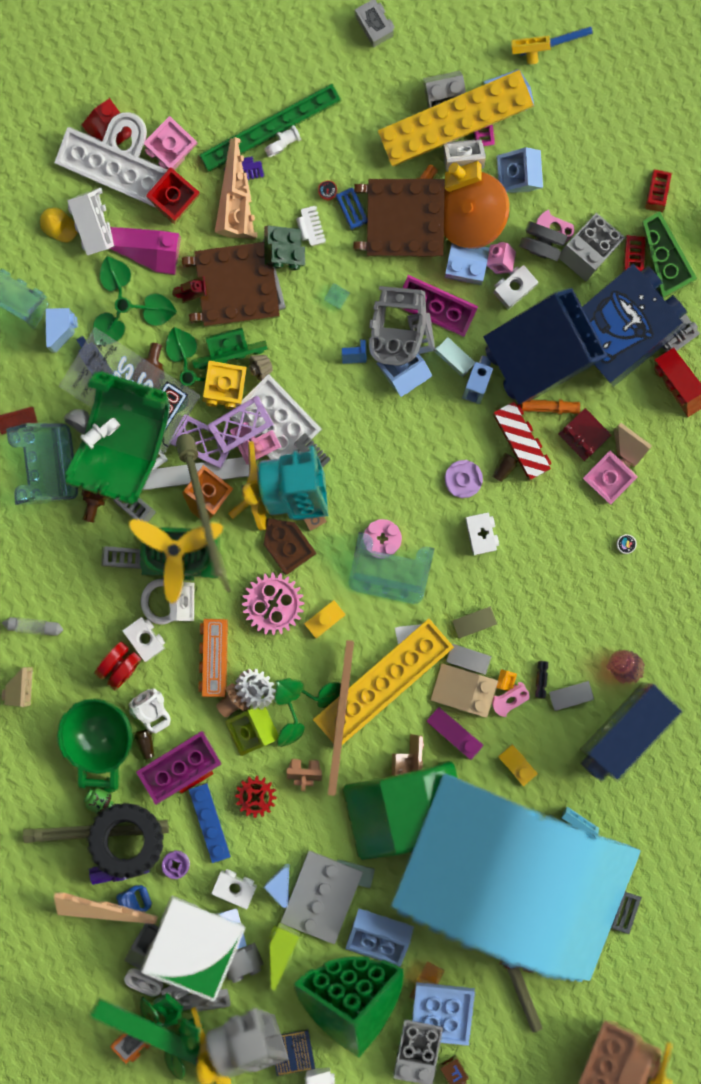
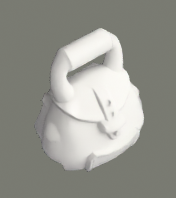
(149, 707)

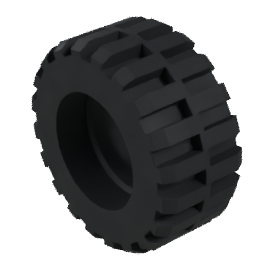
(99, 834)

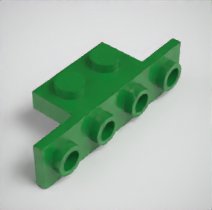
(228, 346)

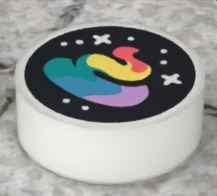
(626, 544)

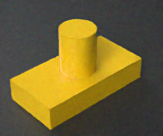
(530, 47)
(461, 176)
(325, 619)

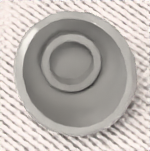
(77, 419)

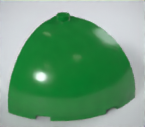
(351, 998)

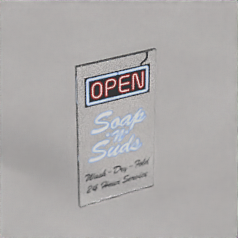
(107, 355)

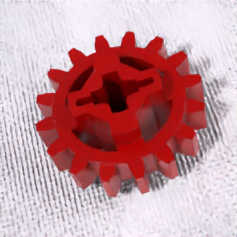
(250, 789)

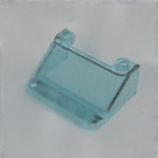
(389, 574)

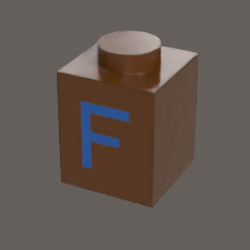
(454, 1071)

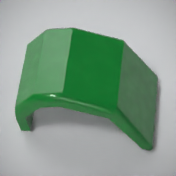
(125, 459)
(392, 810)

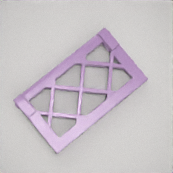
(239, 440)
(205, 456)

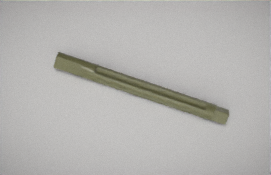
(80, 832)

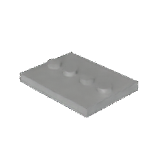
(321, 897)

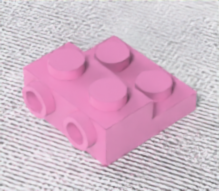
(169, 144)

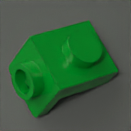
(169, 1008)

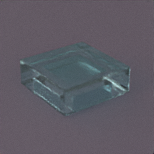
(336, 296)

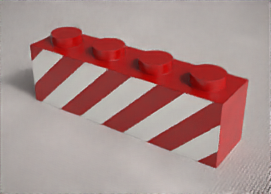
(522, 441)

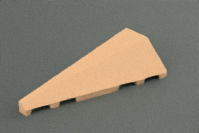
(234, 212)
(77, 906)

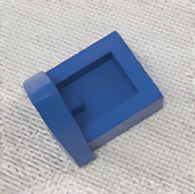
(355, 354)

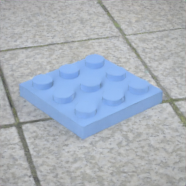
(445, 1007)

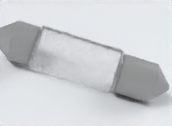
(32, 626)

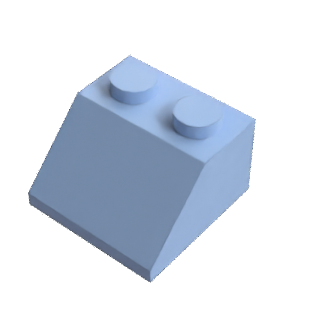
(520, 170)
(467, 264)
(59, 327)
(406, 376)

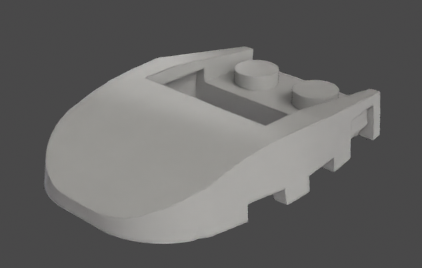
(396, 345)

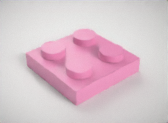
(610, 477)

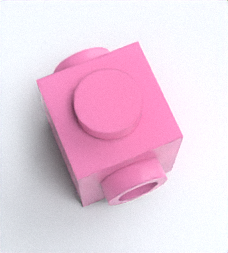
(501, 258)

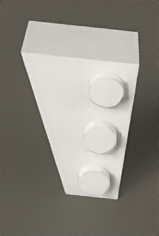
(90, 221)

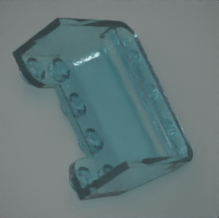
(20, 300)
(47, 458)

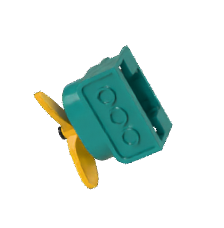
(286, 485)

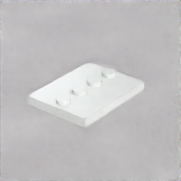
(287, 416)

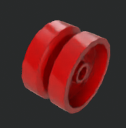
(115, 664)

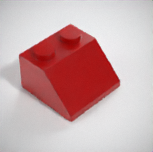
(172, 195)

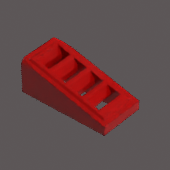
(655, 202)
(627, 252)

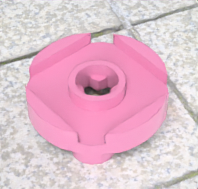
(390, 530)

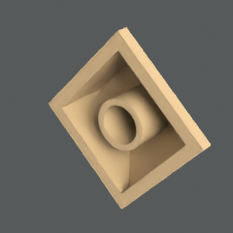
(629, 445)
(18, 689)

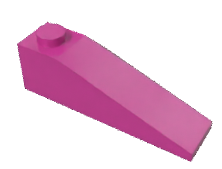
(148, 247)

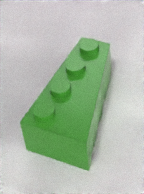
(667, 256)

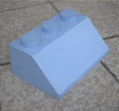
(379, 937)

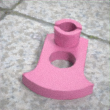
(547, 219)
(499, 702)

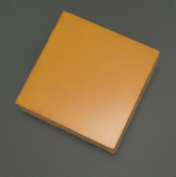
(506, 680)

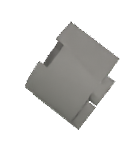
(244, 961)

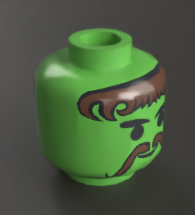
(97, 800)

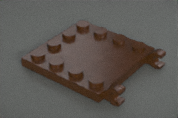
(404, 217)
(236, 285)

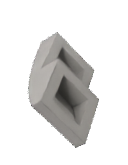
(469, 659)
(571, 695)

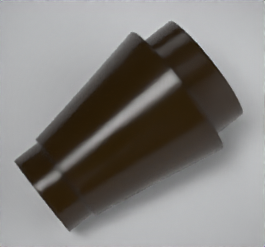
(505, 467)
(144, 743)

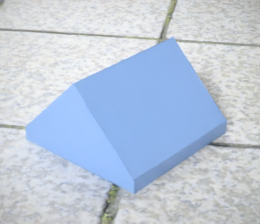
(279, 886)

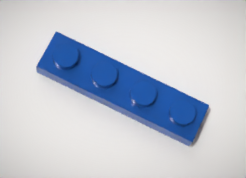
(209, 823)

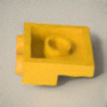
(224, 385)

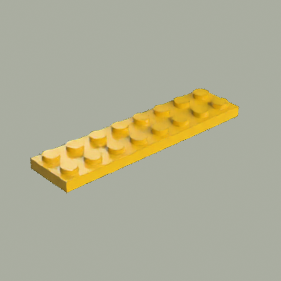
(456, 118)
(386, 680)

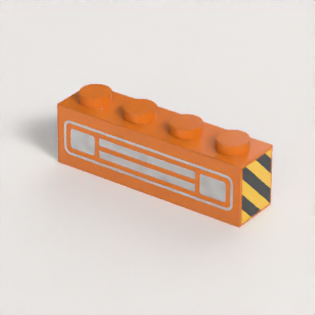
(214, 657)

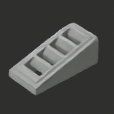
(413, 324)
(146, 516)
(105, 553)

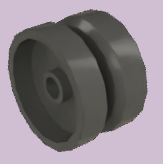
(543, 240)

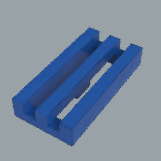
(358, 223)

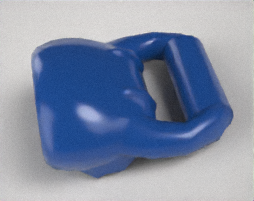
(129, 900)

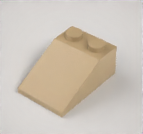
(464, 690)

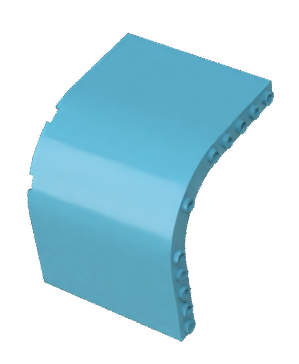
(514, 882)

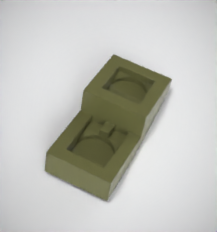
(474, 622)

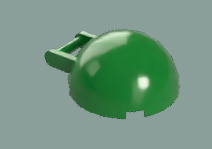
(96, 740)

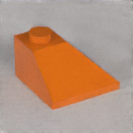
(213, 490)

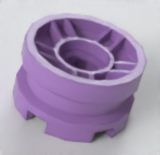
(177, 856)

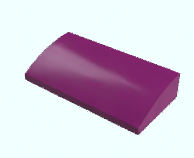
(179, 767)

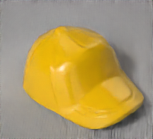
(58, 225)

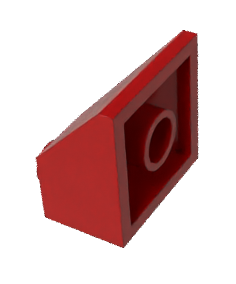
(99, 119)

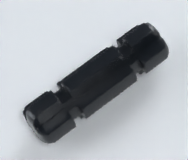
(541, 680)

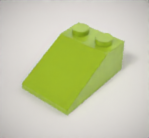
(281, 947)

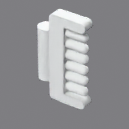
(305, 224)

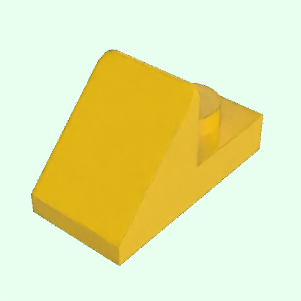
(517, 765)

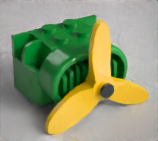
(175, 554)

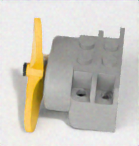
(239, 1047)

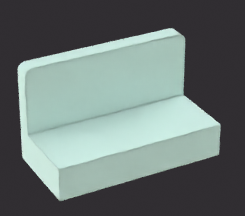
(454, 357)

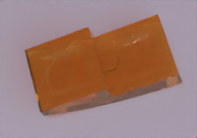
(430, 974)

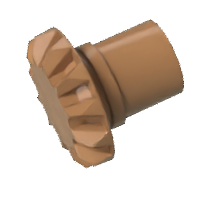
(231, 702)

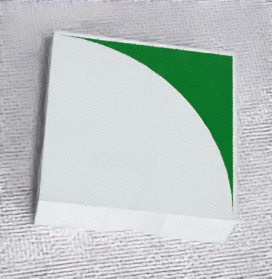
(192, 948)

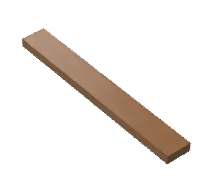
(340, 718)

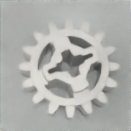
(255, 689)

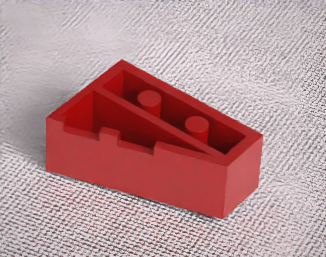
(679, 381)

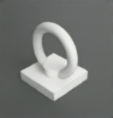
(180, 611)

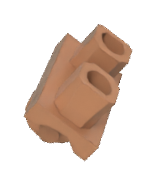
(304, 777)

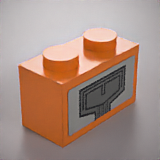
(128, 1047)

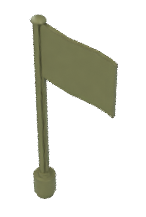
(188, 453)

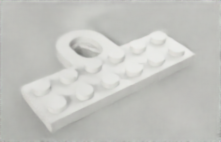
(108, 163)

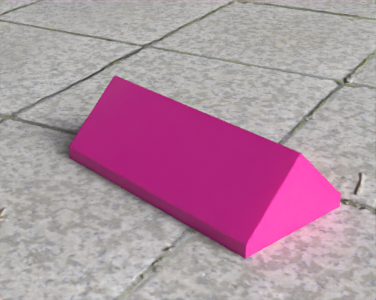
(444, 307)

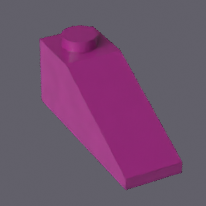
(455, 733)

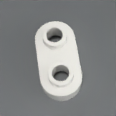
(143, 983)

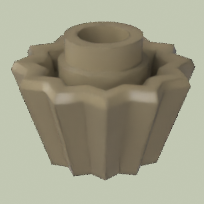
(260, 366)

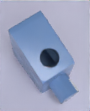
(478, 380)

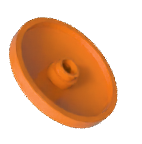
(476, 213)

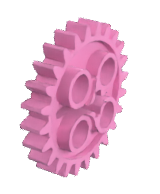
(288, 612)

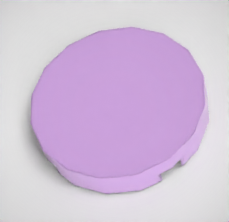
(463, 479)

